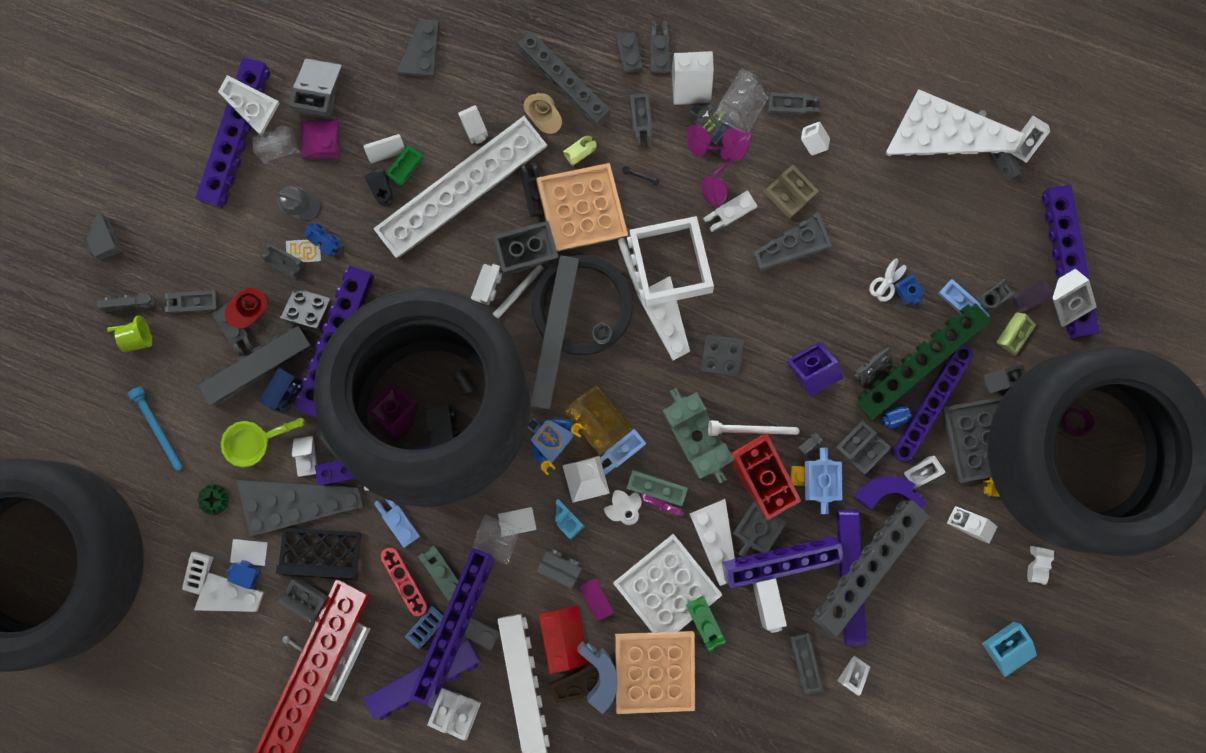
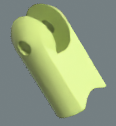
(580, 150)

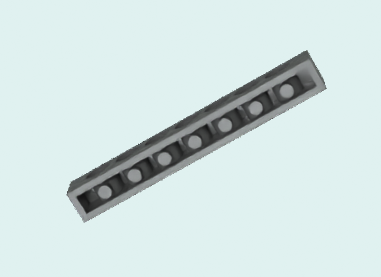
(880, 564)

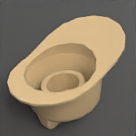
(543, 113)

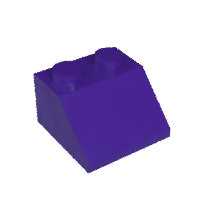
(815, 369)

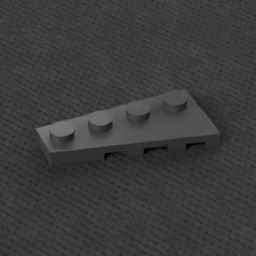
(799, 242)

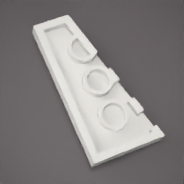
(667, 321)
(715, 535)

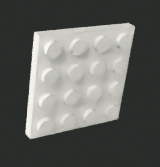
(664, 584)

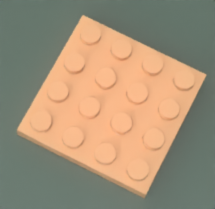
(582, 207)
(655, 672)

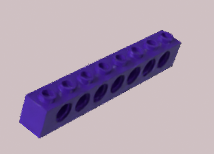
(248, 69)
(1075, 252)
(336, 312)
(452, 628)

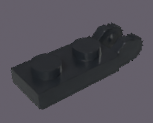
(531, 190)

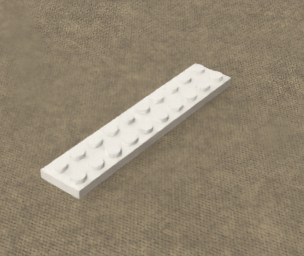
(460, 187)

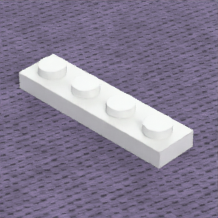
(347, 662)

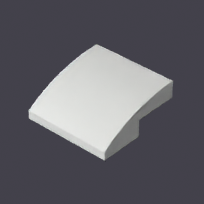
(454, 714)

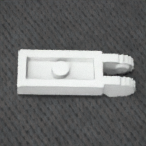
(732, 210)

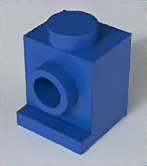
(902, 290)

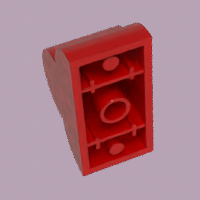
(765, 476)

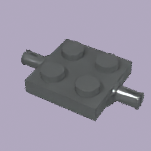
(757, 531)

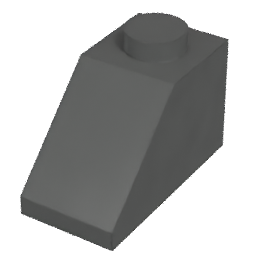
(102, 239)
(1003, 378)

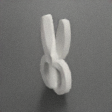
(890, 277)

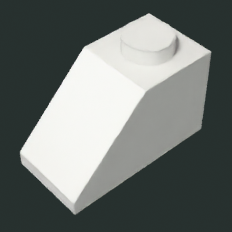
(473, 125)
(1034, 134)

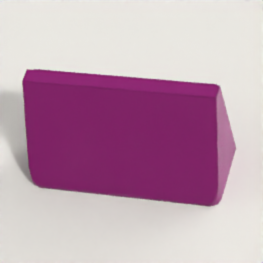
(596, 599)

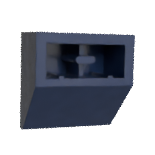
(281, 391)

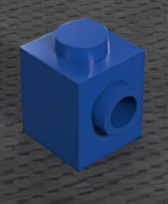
(243, 574)

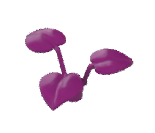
(733, 149)

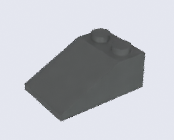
(525, 248)

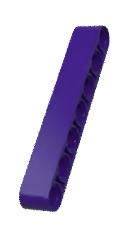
(940, 399)
(849, 536)

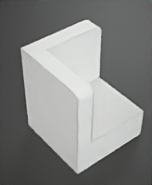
(815, 138)

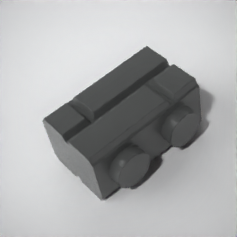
(559, 569)

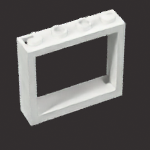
(677, 293)

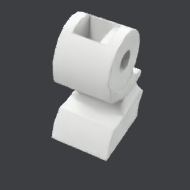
(1039, 569)

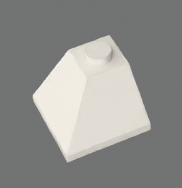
(1073, 297)
(586, 479)

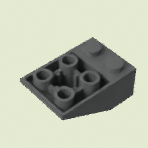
(316, 88)

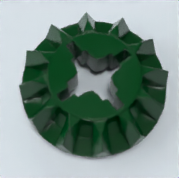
(219, 493)

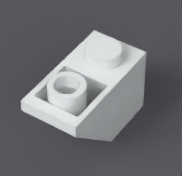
(972, 524)

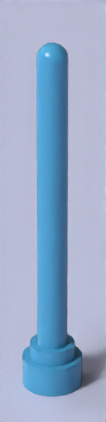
(137, 395)

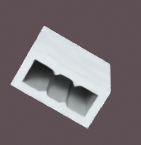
(769, 605)

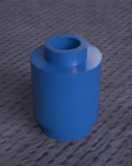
(895, 416)

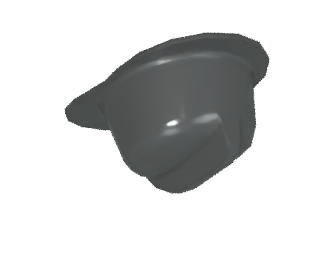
(298, 203)

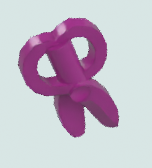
(661, 505)

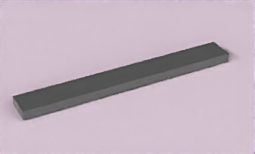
(554, 332)

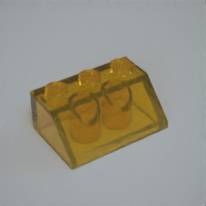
(601, 419)

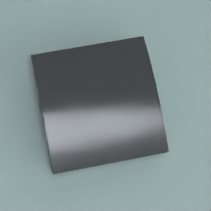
(863, 448)

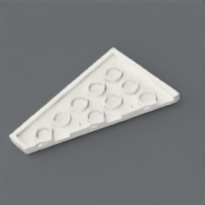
(942, 127)

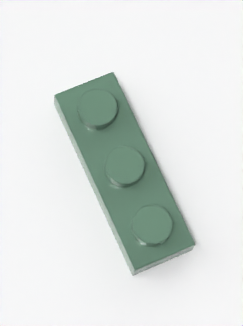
(657, 488)

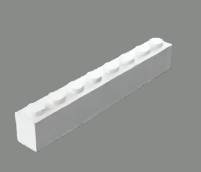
(523, 684)

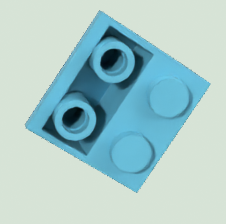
(1010, 648)

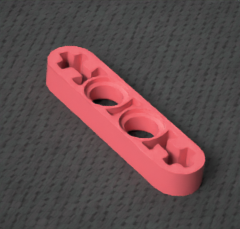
(401, 583)

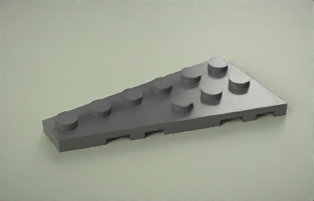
(281, 505)

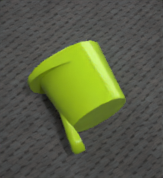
(133, 335)

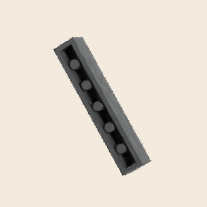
(255, 366)

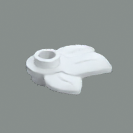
(623, 504)

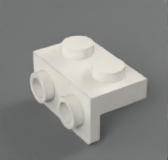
(486, 283)

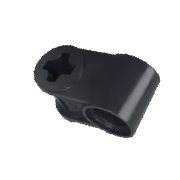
(379, 185)

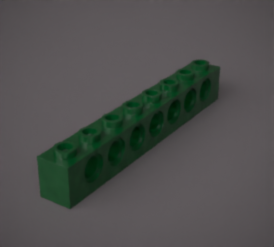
(977, 320)

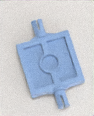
(823, 480)

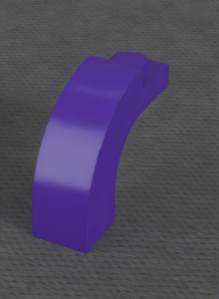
(875, 489)

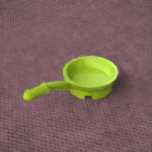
(246, 442)

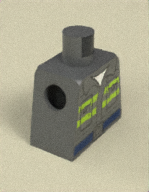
(706, 119)

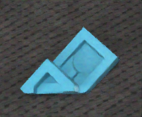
(567, 521)

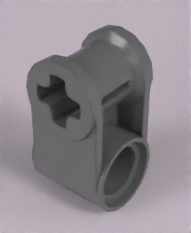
(997, 294)

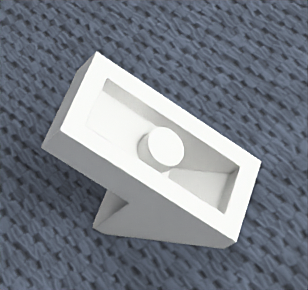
(305, 455)

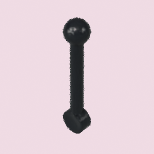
(626, 170)

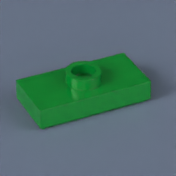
(404, 165)

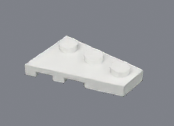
(249, 103)
(225, 596)

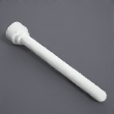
(716, 428)

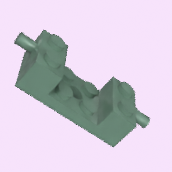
(684, 418)

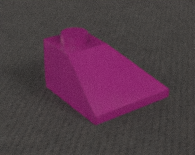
(320, 139)
(393, 411)

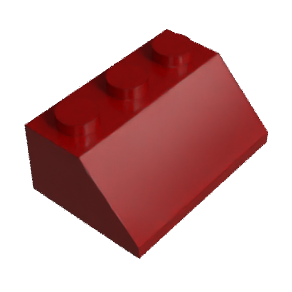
(562, 636)

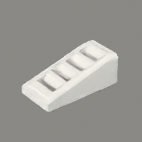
(190, 571)

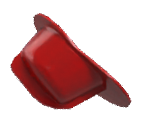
(245, 308)

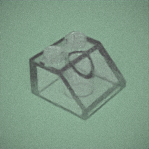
(275, 144)
(497, 538)

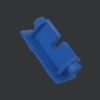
(317, 233)

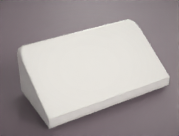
(384, 148)

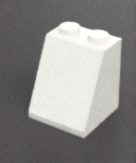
(692, 77)

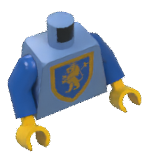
(551, 439)

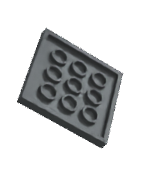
(968, 437)

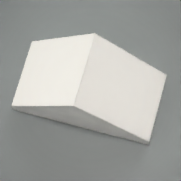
(924, 471)
(854, 675)

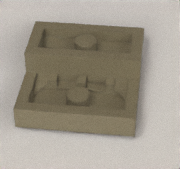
(791, 191)

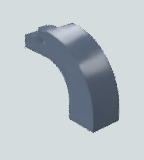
(605, 690)

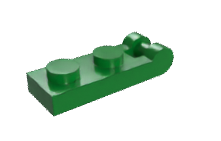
(705, 623)

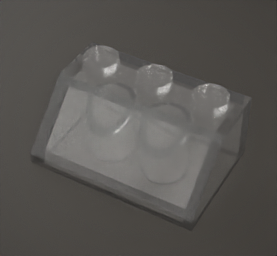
(742, 102)

